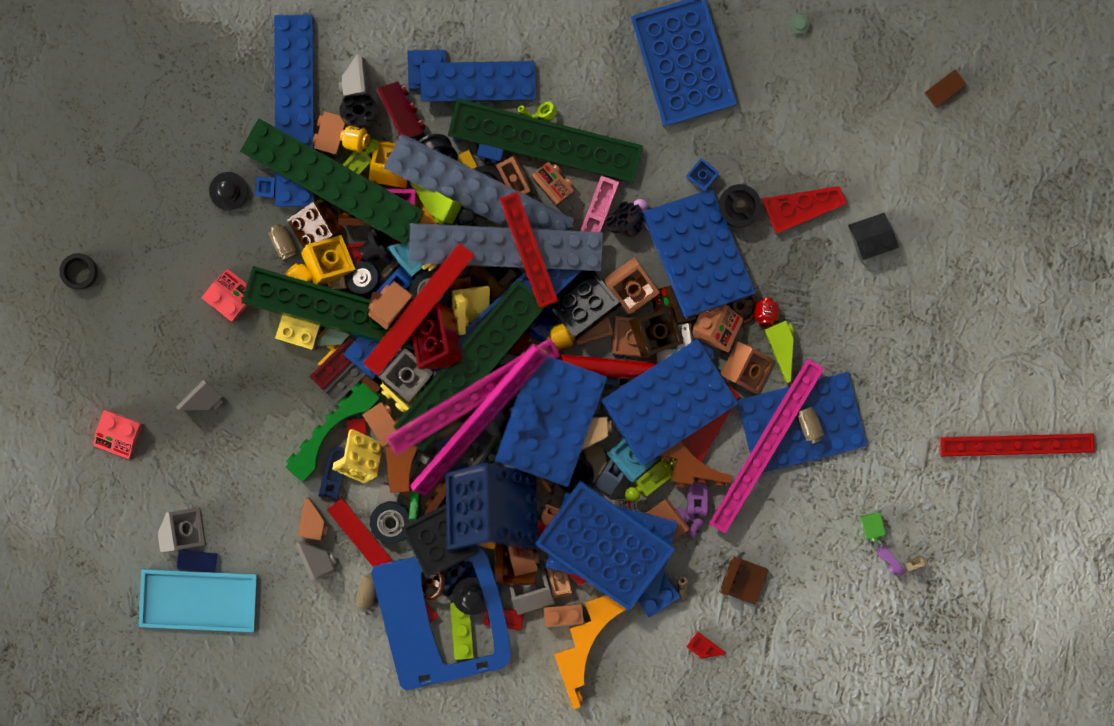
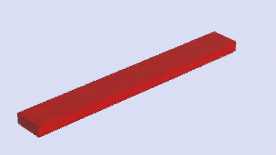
(418, 308)
(1017, 444)
(364, 539)

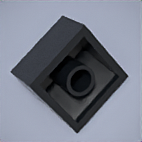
(873, 236)

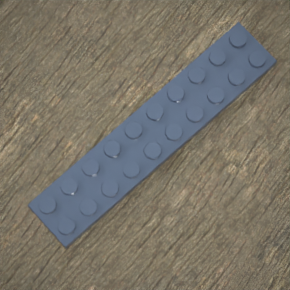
(467, 186)
(497, 247)

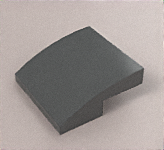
(482, 450)

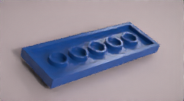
(477, 81)

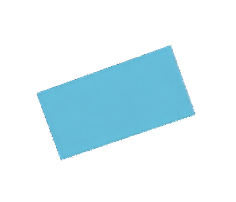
(197, 600)

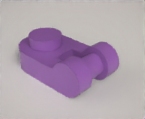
(697, 493)
(696, 522)
(895, 567)

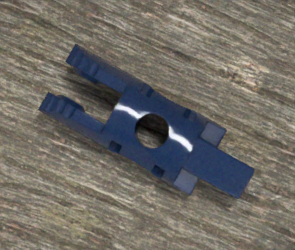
(452, 578)

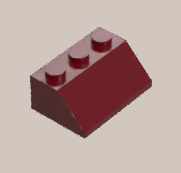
(401, 110)
(437, 339)

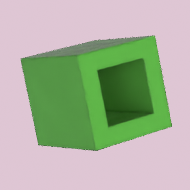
(873, 526)

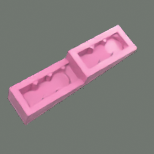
(600, 204)

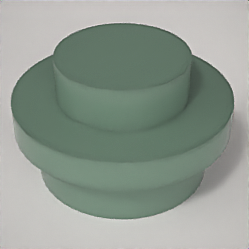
(799, 24)

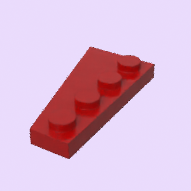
(796, 208)
(701, 440)

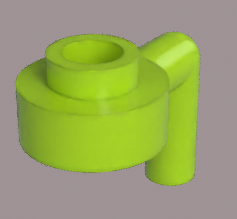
(546, 111)

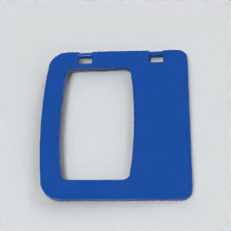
(410, 631)

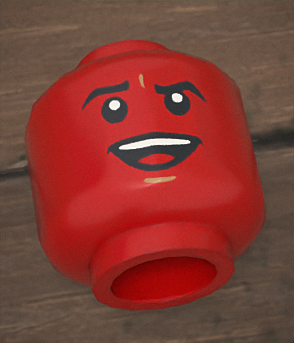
(766, 312)

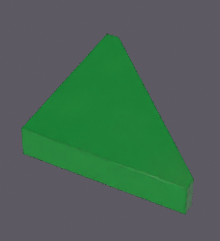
(415, 507)

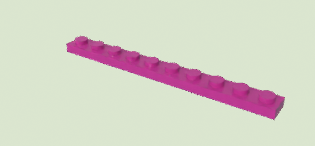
(455, 406)
(479, 420)
(766, 445)

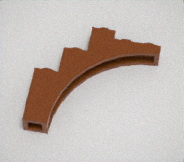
(688, 467)
(400, 468)

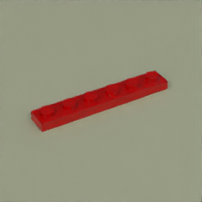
(528, 249)

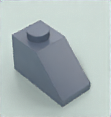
(609, 478)

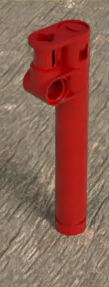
(609, 367)

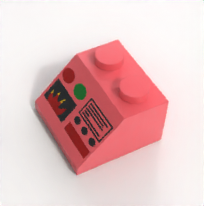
(227, 295)
(117, 434)

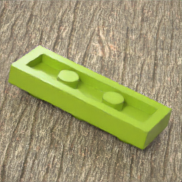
(461, 634)

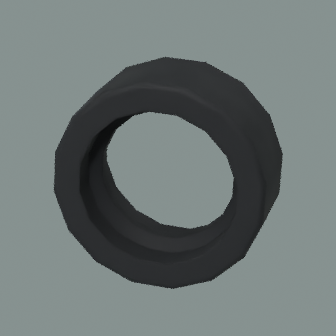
(64, 276)

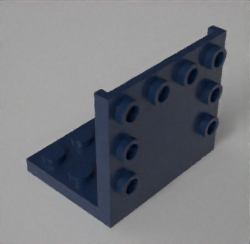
(491, 506)

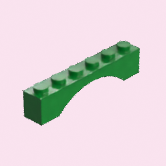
(305, 461)

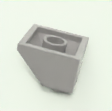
(354, 78)
(203, 397)
(181, 530)
(315, 559)

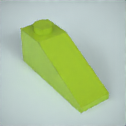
(438, 205)
(781, 343)

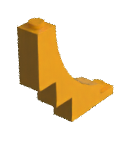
(573, 660)

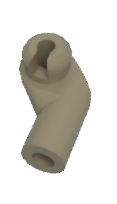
(683, 587)

